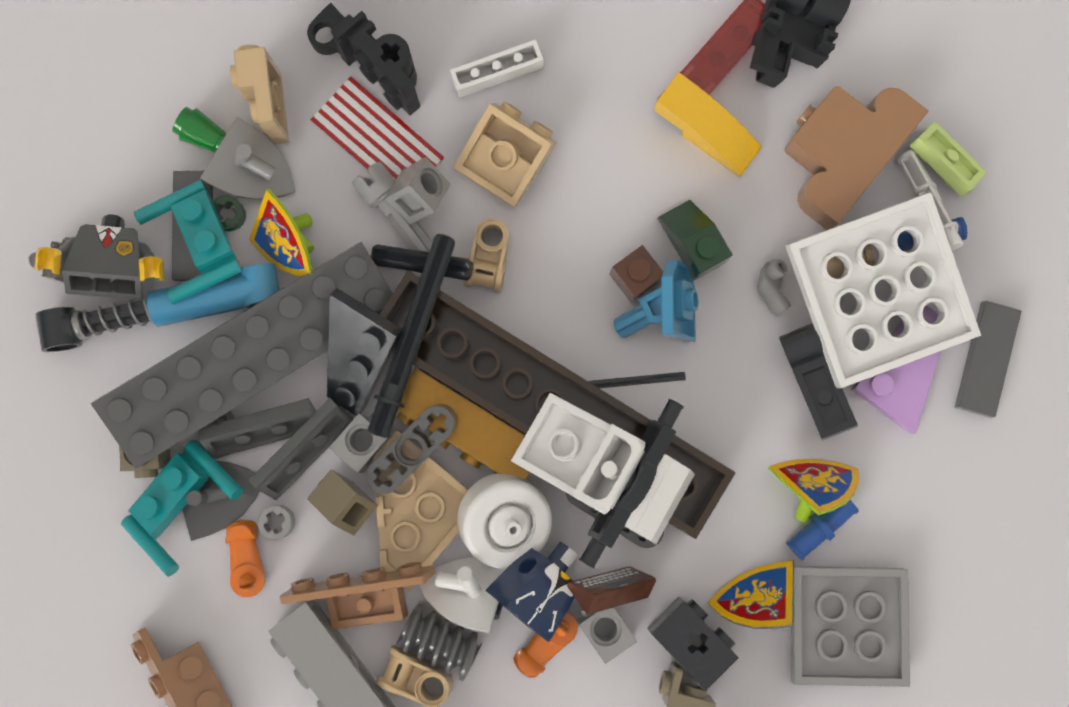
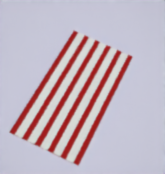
(371, 130)

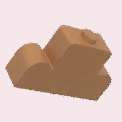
(848, 148)

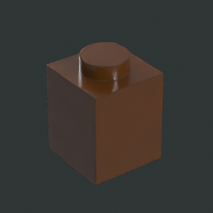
(636, 273)

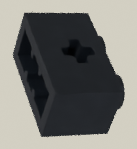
(707, 660)

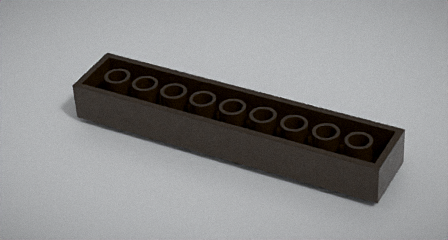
(516, 380)

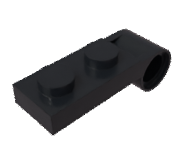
(825, 401)

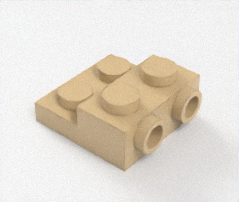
(262, 86)
(505, 152)

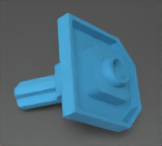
(668, 306)

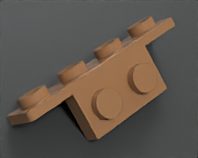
(362, 599)
(181, 679)

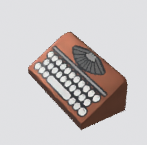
(611, 589)

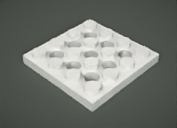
(942, 287)

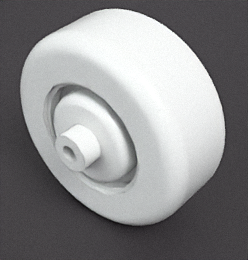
(503, 519)

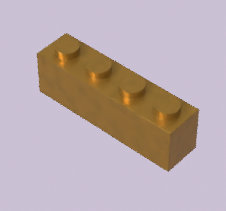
(477, 432)

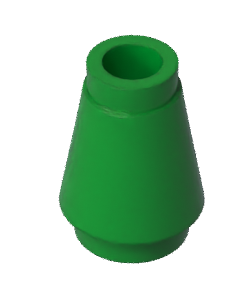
(198, 129)

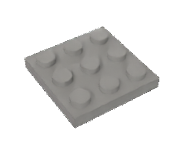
(850, 626)

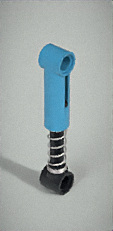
(65, 328)

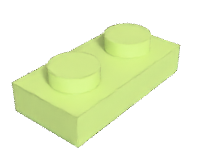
(948, 159)

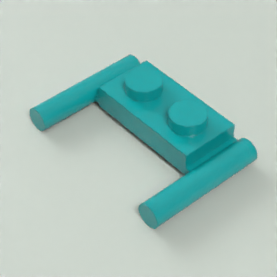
(202, 234)
(167, 498)

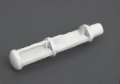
(923, 184)

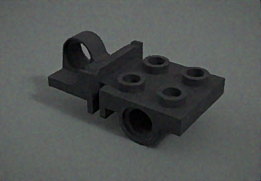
(794, 31)
(381, 60)

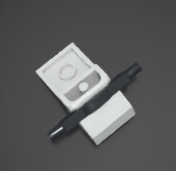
(607, 469)

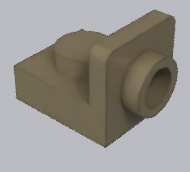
(675, 696)

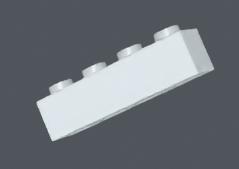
(497, 68)

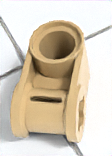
(489, 258)
(412, 678)

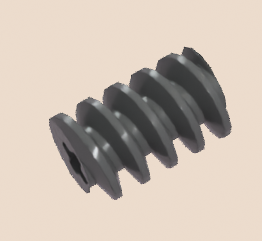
(439, 642)

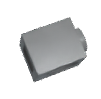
(418, 190)
(346, 449)
(613, 644)

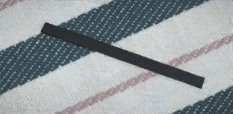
(636, 380)

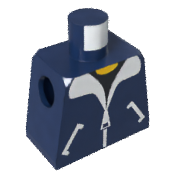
(537, 589)

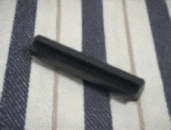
(415, 261)

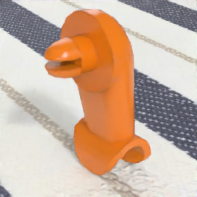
(245, 563)
(539, 651)

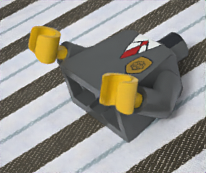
(103, 261)

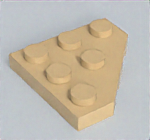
(418, 515)

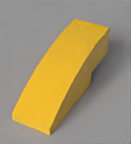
(707, 124)

